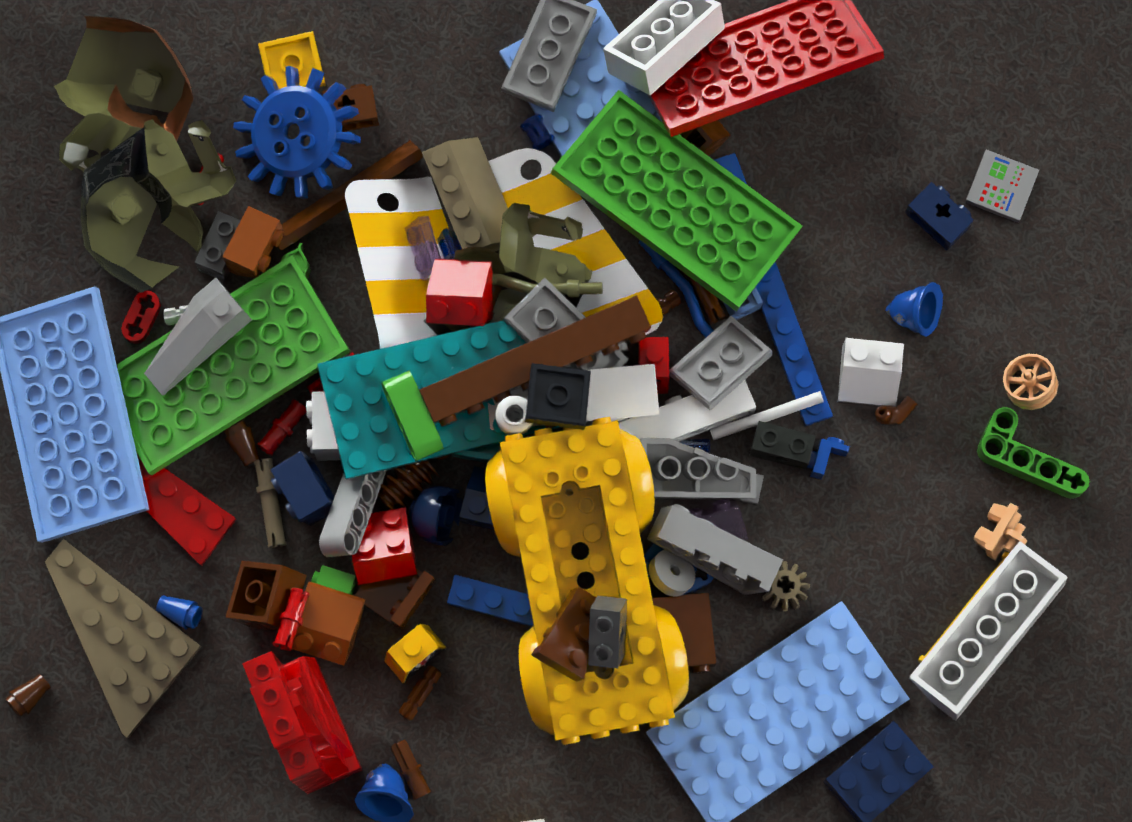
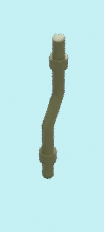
(571, 288)

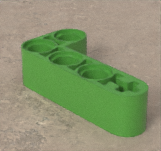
(1034, 459)

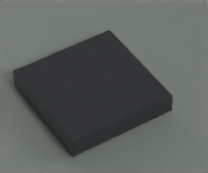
(557, 396)

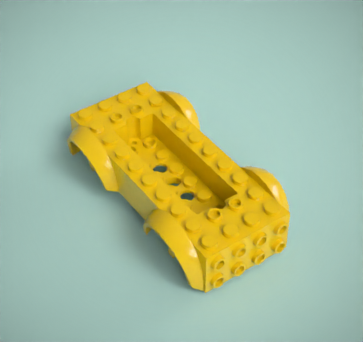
(601, 493)

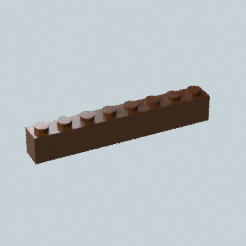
(511, 370)

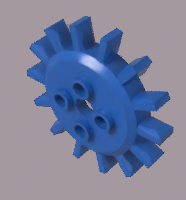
(321, 123)

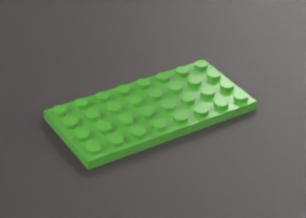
(676, 200)
(255, 366)

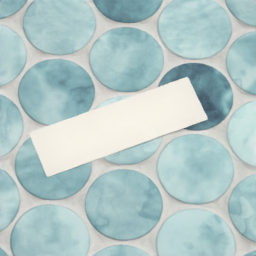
(612, 393)

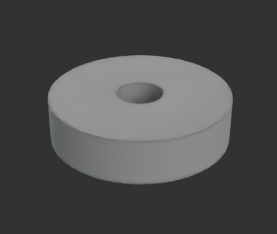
(671, 574)

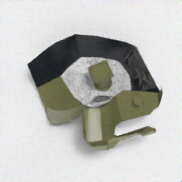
(127, 186)

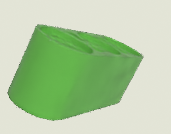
(412, 415)

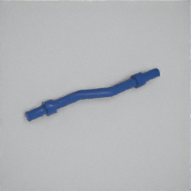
(683, 284)

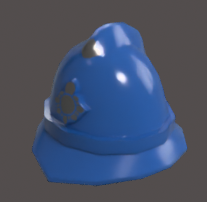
(918, 308)
(384, 796)

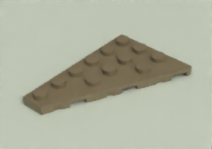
(125, 639)

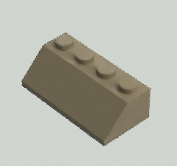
(468, 191)

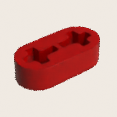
(134, 315)

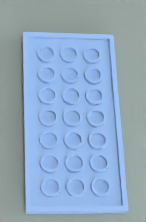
(69, 416)
(778, 716)

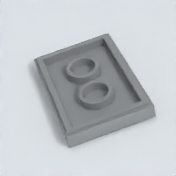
(720, 362)

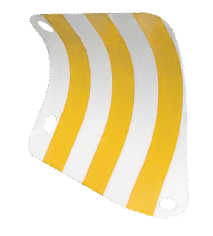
(389, 264)

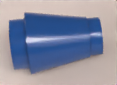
(181, 611)

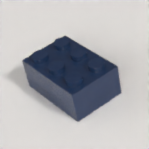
(878, 774)

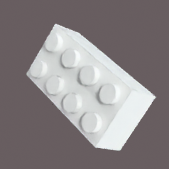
(662, 41)

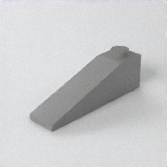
(201, 330)
(695, 474)

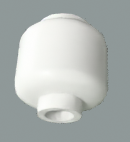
(509, 406)

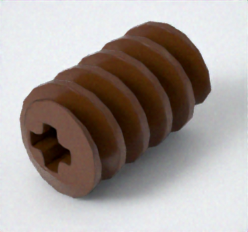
(405, 483)

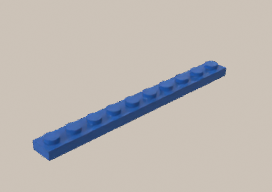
(786, 330)

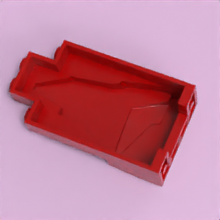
(302, 720)

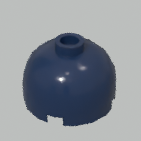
(433, 509)

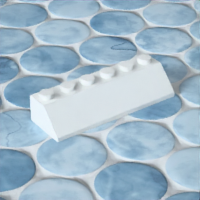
(988, 630)

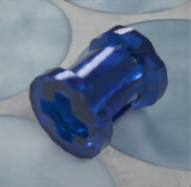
(536, 123)

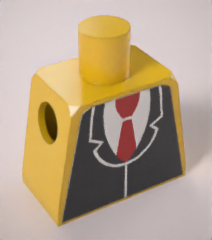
(413, 652)

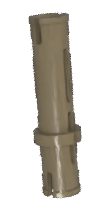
(269, 503)

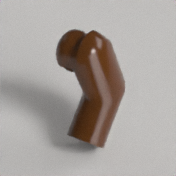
(895, 414)

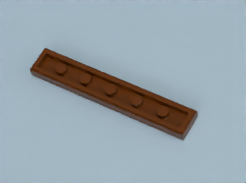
(335, 201)

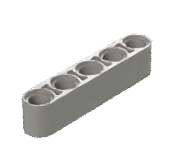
(350, 514)

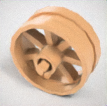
(1030, 381)

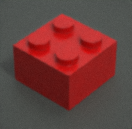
(385, 548)

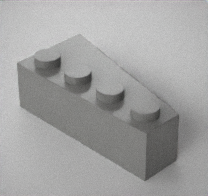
(714, 550)

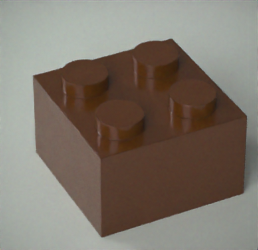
(262, 594)

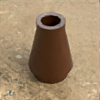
(242, 442)
(27, 695)

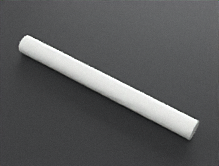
(767, 415)

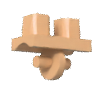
(1005, 535)

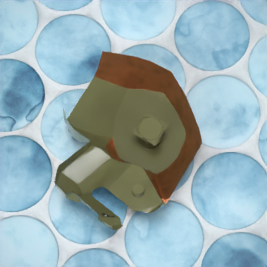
(115, 67)

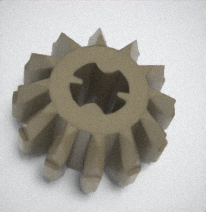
(792, 580)

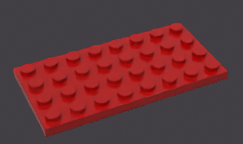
(766, 59)

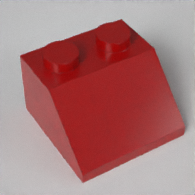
(460, 292)

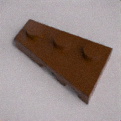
(567, 641)

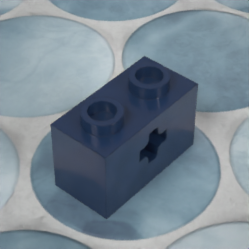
(947, 228)

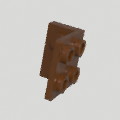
(398, 597)

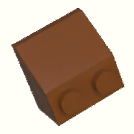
(252, 243)
(329, 624)

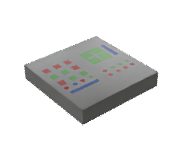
(1002, 186)

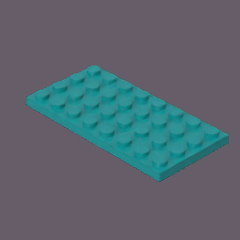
(363, 419)

